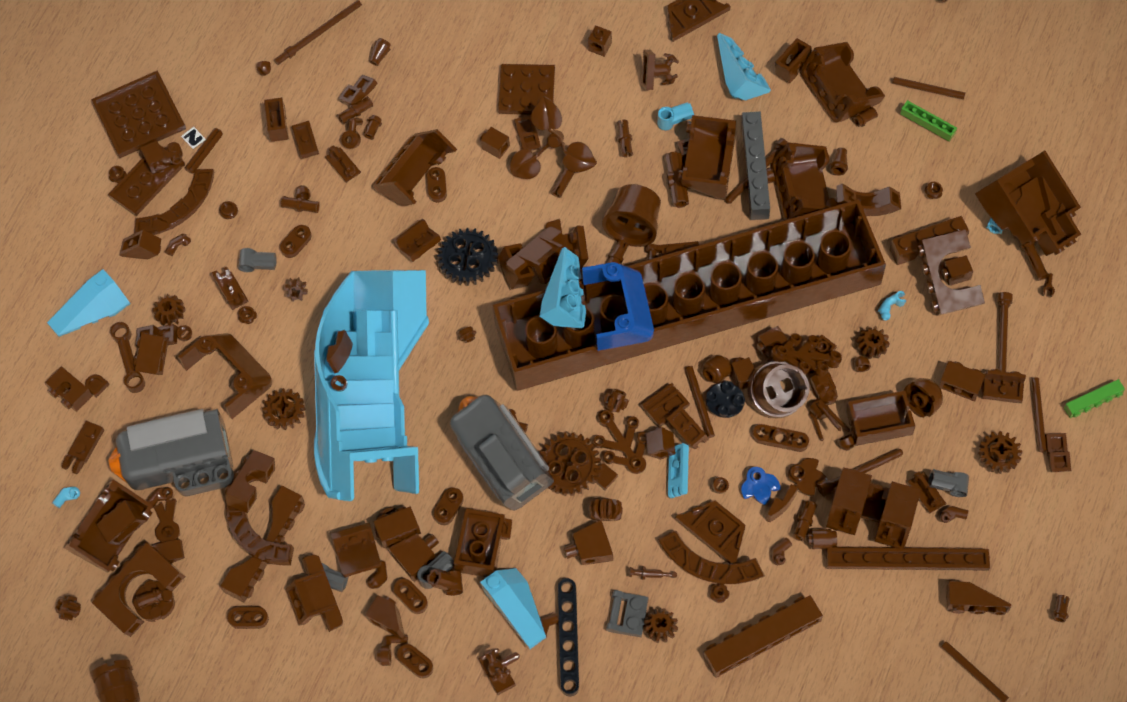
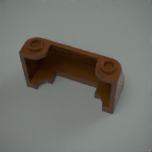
(837, 84)
(709, 155)
(801, 179)
(87, 539)

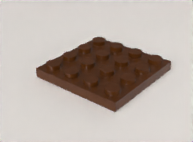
(138, 114)

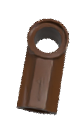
(447, 581)

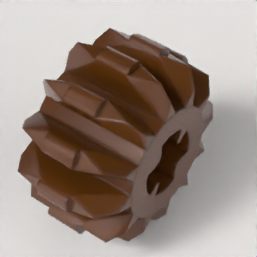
(163, 312)
(875, 337)
(606, 509)
(661, 632)

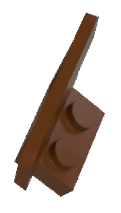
(574, 241)
(539, 253)
(313, 595)

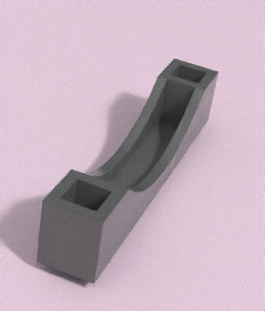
(756, 165)

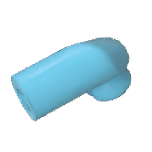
(66, 494)

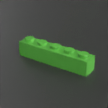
(928, 120)
(1094, 399)

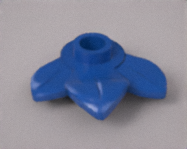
(760, 488)

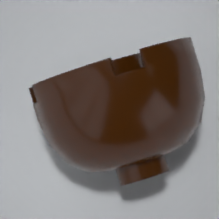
(924, 397)

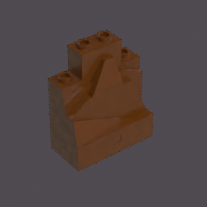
(1033, 205)

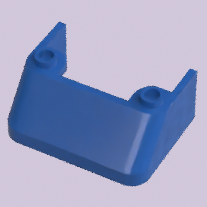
(631, 327)

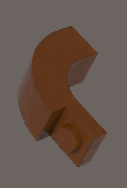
(873, 203)

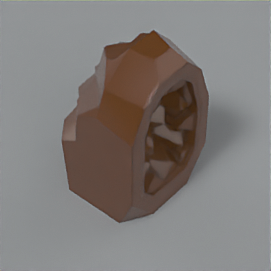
(824, 388)

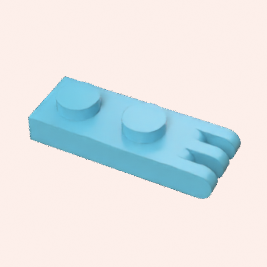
(678, 471)

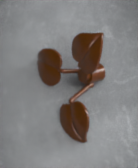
(548, 116)

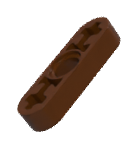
(784, 445)

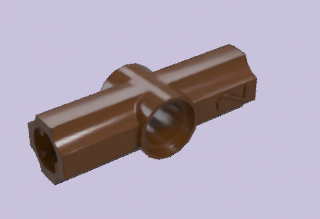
(678, 191)

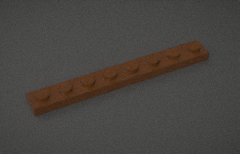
(908, 559)

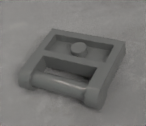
(634, 614)

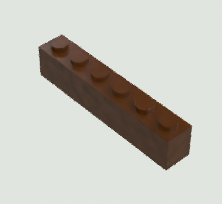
(762, 636)

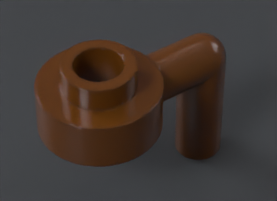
(356, 139)
(385, 654)

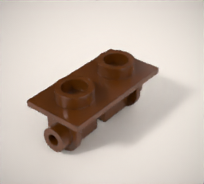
(342, 163)
(929, 496)

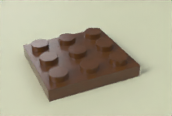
(524, 87)

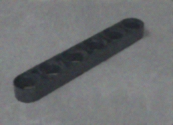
(564, 637)

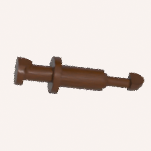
(650, 573)

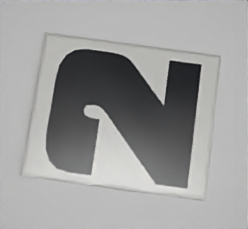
(193, 137)

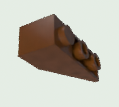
(969, 597)

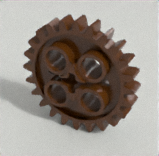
(585, 470)

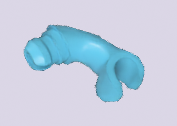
(885, 307)

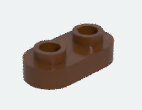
(436, 183)
(296, 240)
(449, 505)
(411, 596)
(248, 616)
(416, 661)

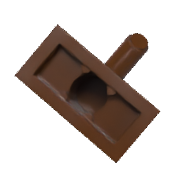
(656, 69)
(497, 671)

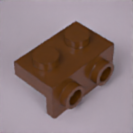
(417, 240)
(1003, 386)

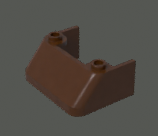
(411, 164)
(251, 381)

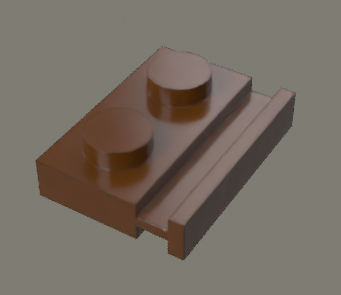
(664, 404)

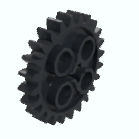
(450, 253)

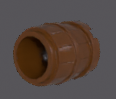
(116, 682)

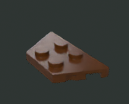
(691, 14)
(716, 529)

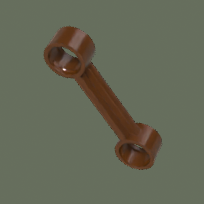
(127, 357)

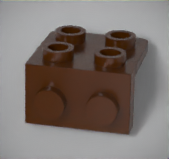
(356, 550)

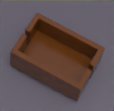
(880, 418)

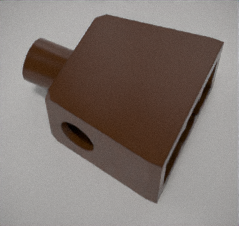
(590, 545)
(414, 553)

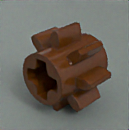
(299, 290)
(616, 400)
(68, 607)

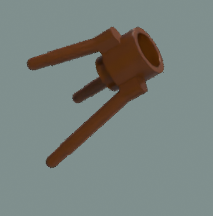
(821, 411)

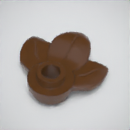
(809, 476)

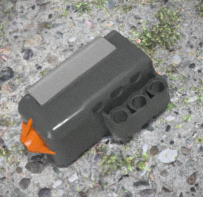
(500, 450)
(176, 451)

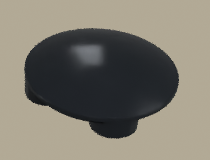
(725, 400)

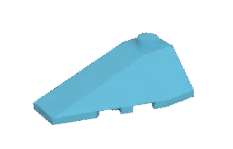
(738, 71)
(562, 298)
(92, 302)
(514, 600)

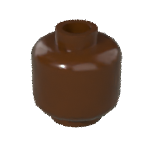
(716, 369)

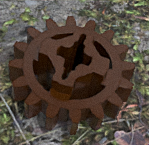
(292, 410)
(992, 455)

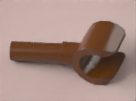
(1049, 285)

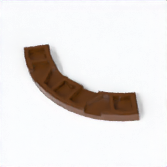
(182, 209)
(255, 545)
(706, 569)

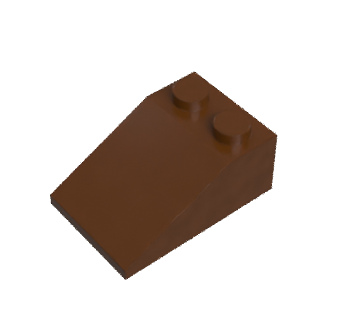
(479, 543)

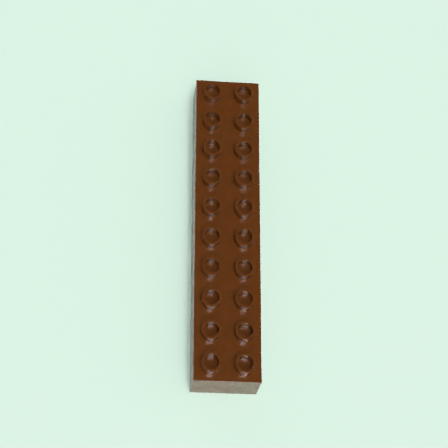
(701, 292)

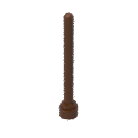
(779, 145)
(1004, 300)
(826, 486)

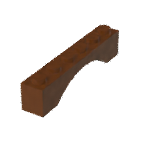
(242, 579)

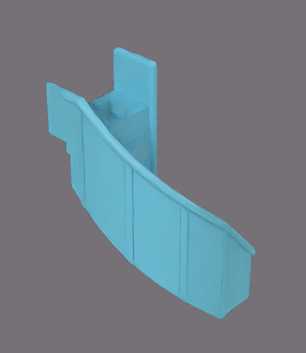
(366, 421)

